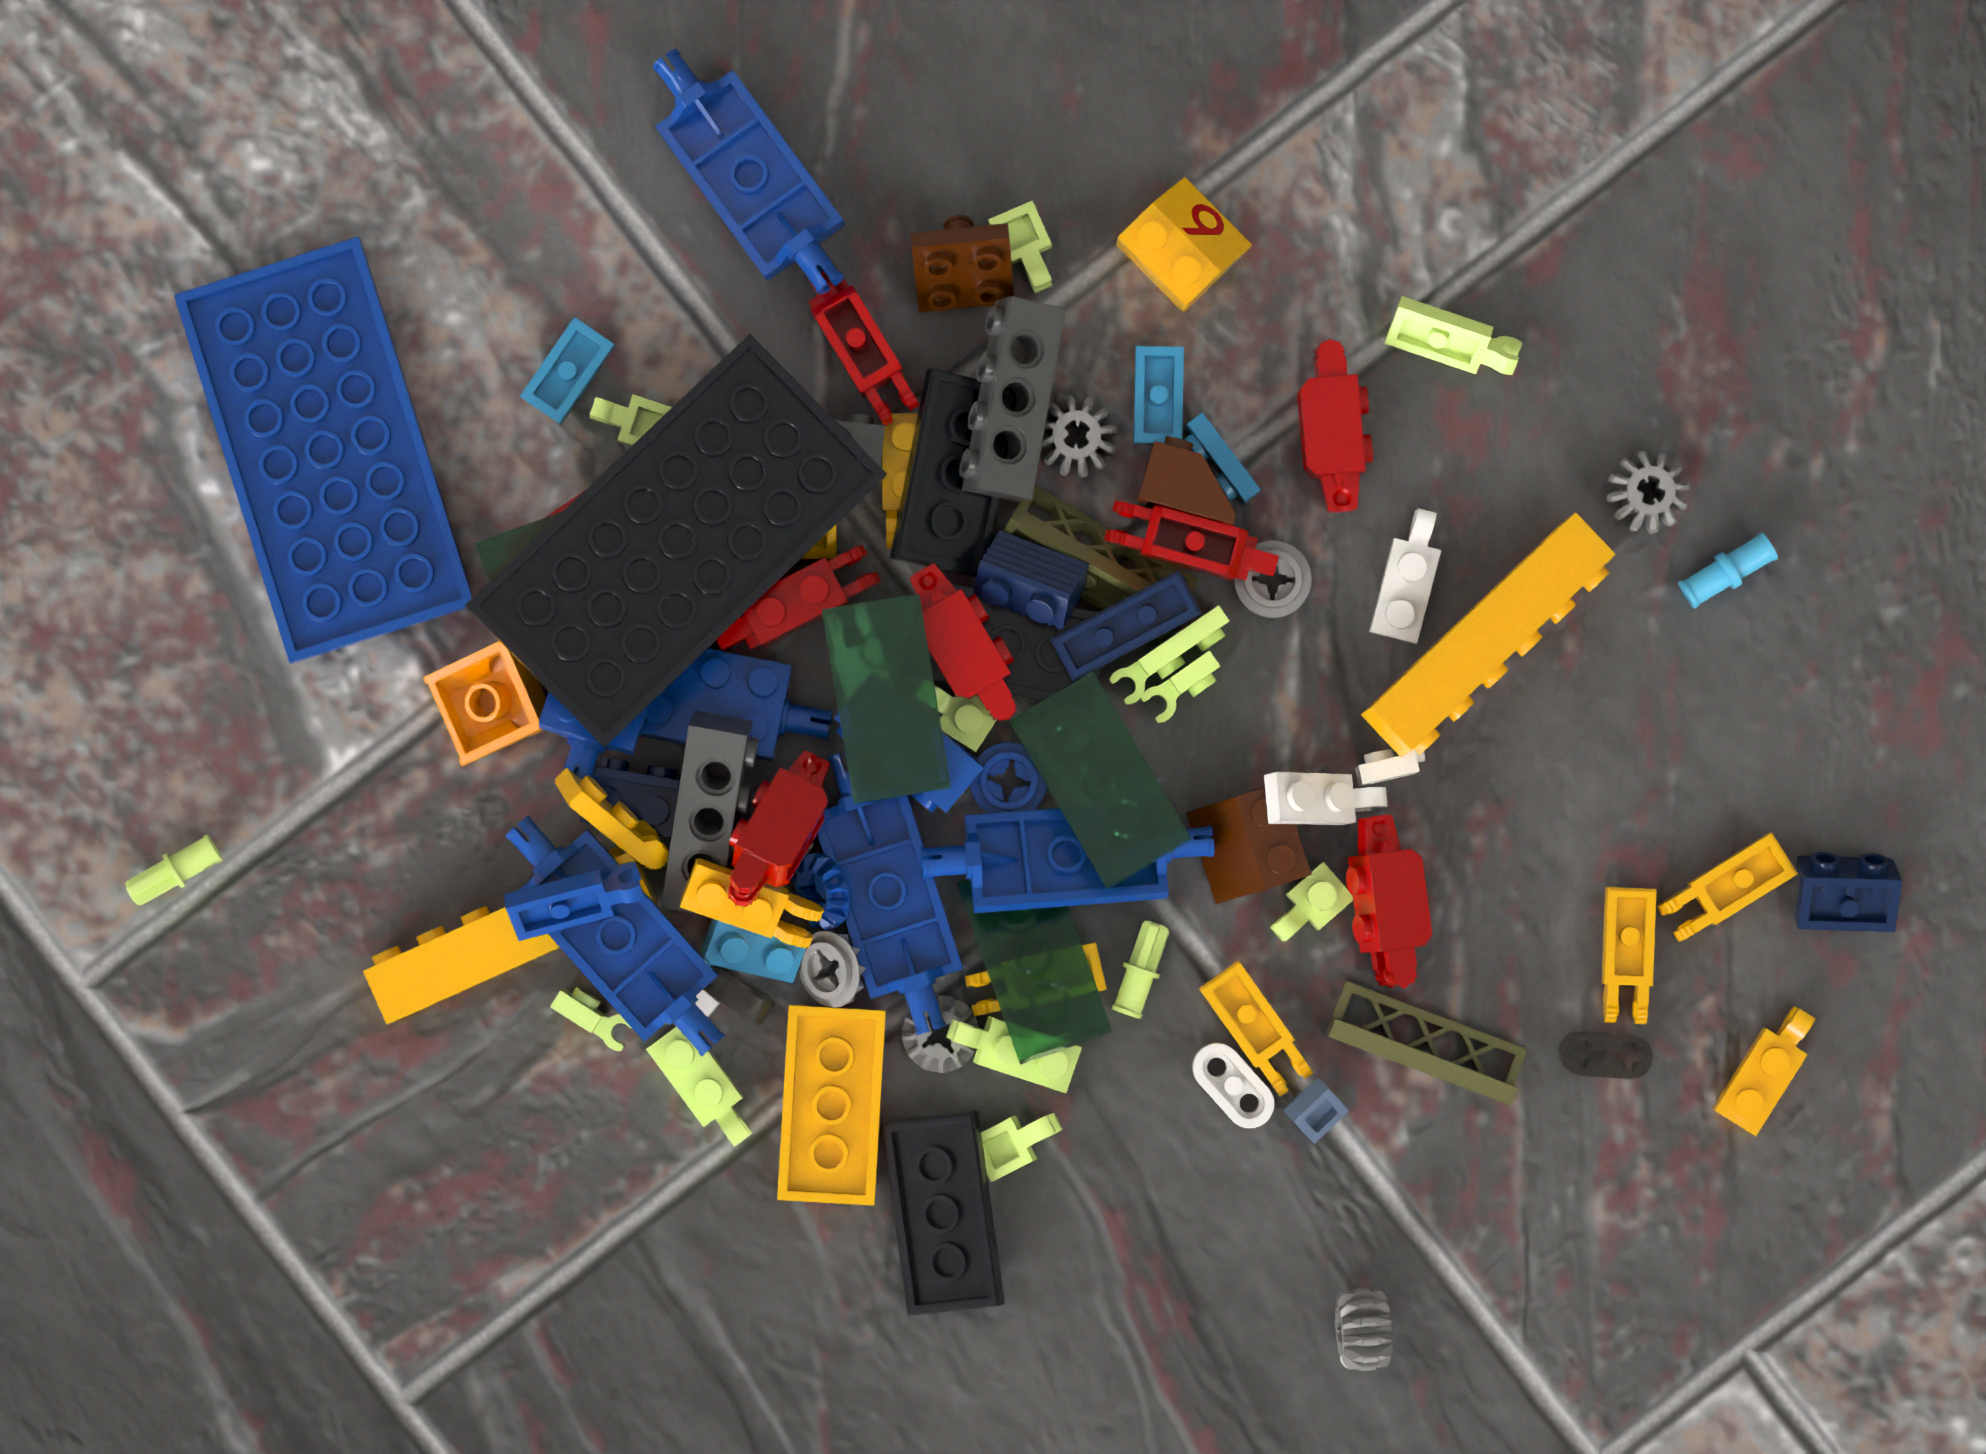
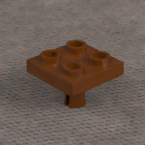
(962, 265)

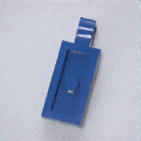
(572, 900)

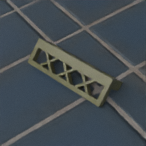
(1106, 579)
(1420, 1060)

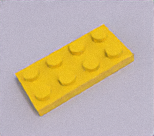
(831, 1105)

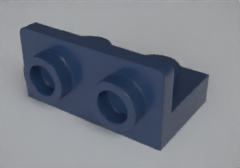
(647, 796)
(1847, 892)

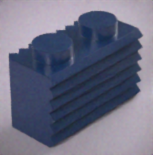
(1030, 580)

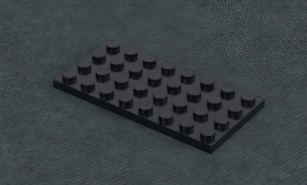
(676, 540)

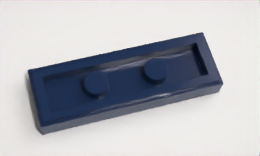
(1126, 625)

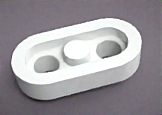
(1233, 1085)

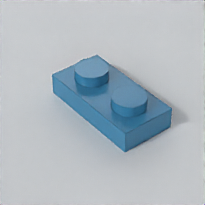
(567, 371)
(1158, 393)
(1231, 474)
(750, 952)

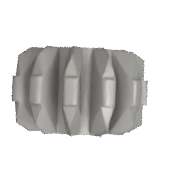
(1092, 438)
(1632, 498)
(1363, 1329)

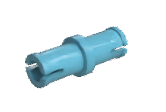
(1728, 570)

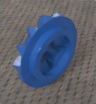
(995, 760)
(822, 876)

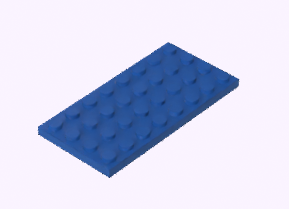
(324, 450)

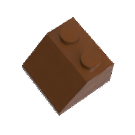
(1183, 482)
(1248, 849)

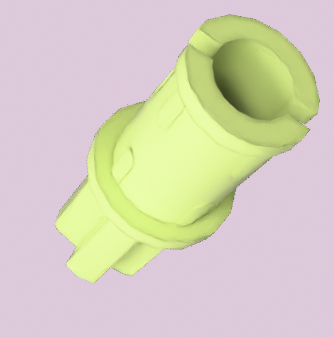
(173, 870)
(1141, 969)

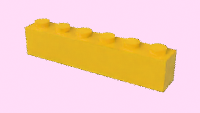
(1488, 635)
(458, 959)

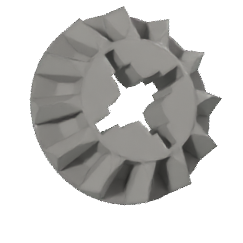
(1287, 596)
(816, 961)
(935, 1056)

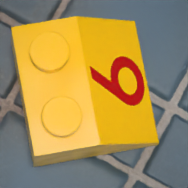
(1182, 244)

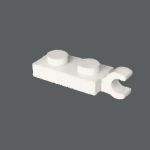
(1407, 582)
(1318, 798)

